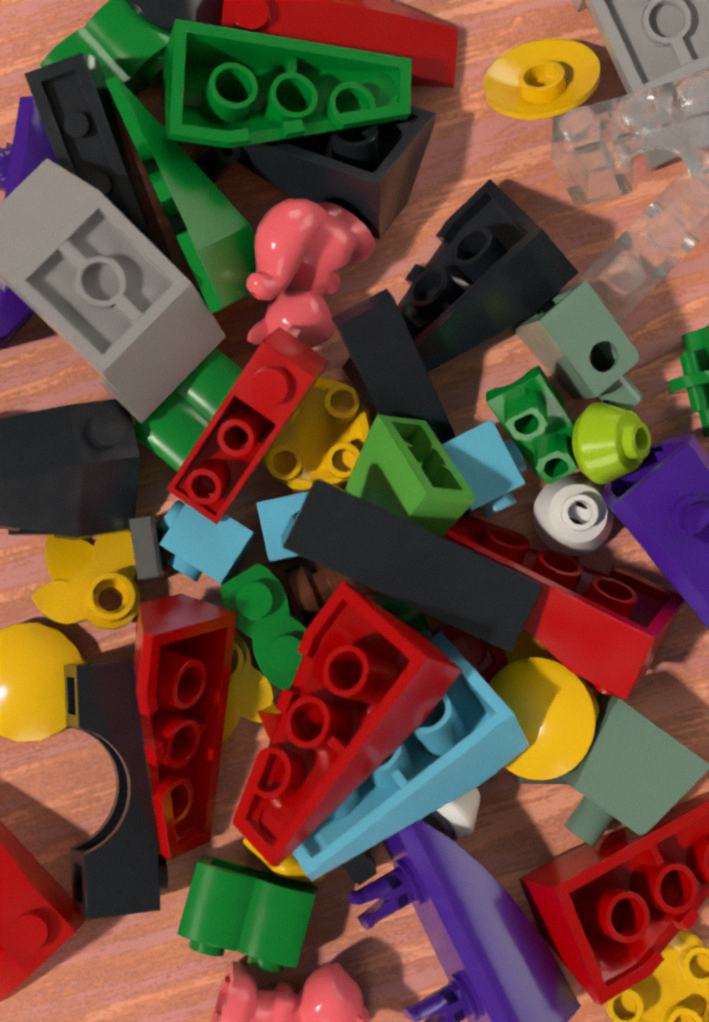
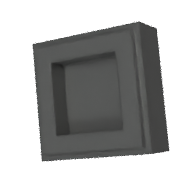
(148, 554)

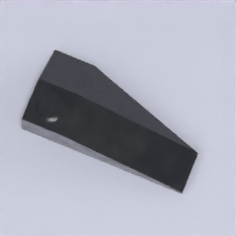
(357, 168)
(479, 281)
(69, 470)

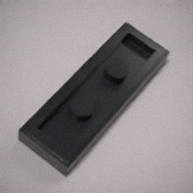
(390, 363)

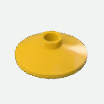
(542, 79)

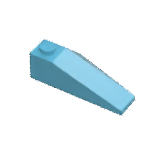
(448, 755)

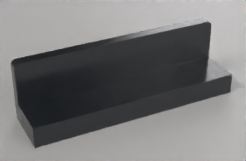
(91, 137)
(411, 564)

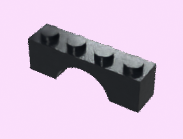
(119, 864)

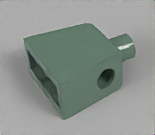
(569, 331)
(629, 773)

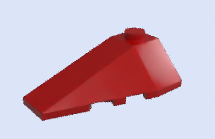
(358, 25)
(586, 619)
(182, 703)
(350, 706)
(623, 900)
(33, 913)

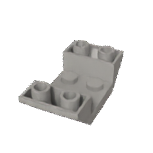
(653, 44)
(103, 288)

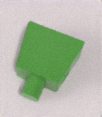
(410, 474)

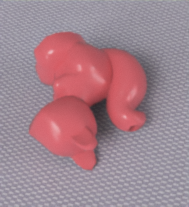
(300, 259)
(324, 997)

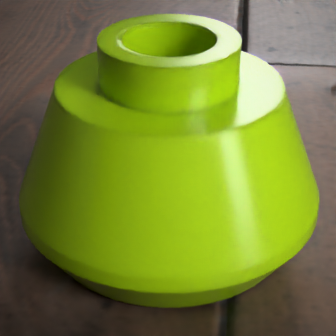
(609, 442)

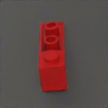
(247, 423)

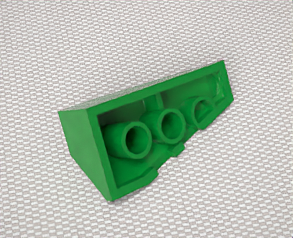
(262, 88)
(206, 224)

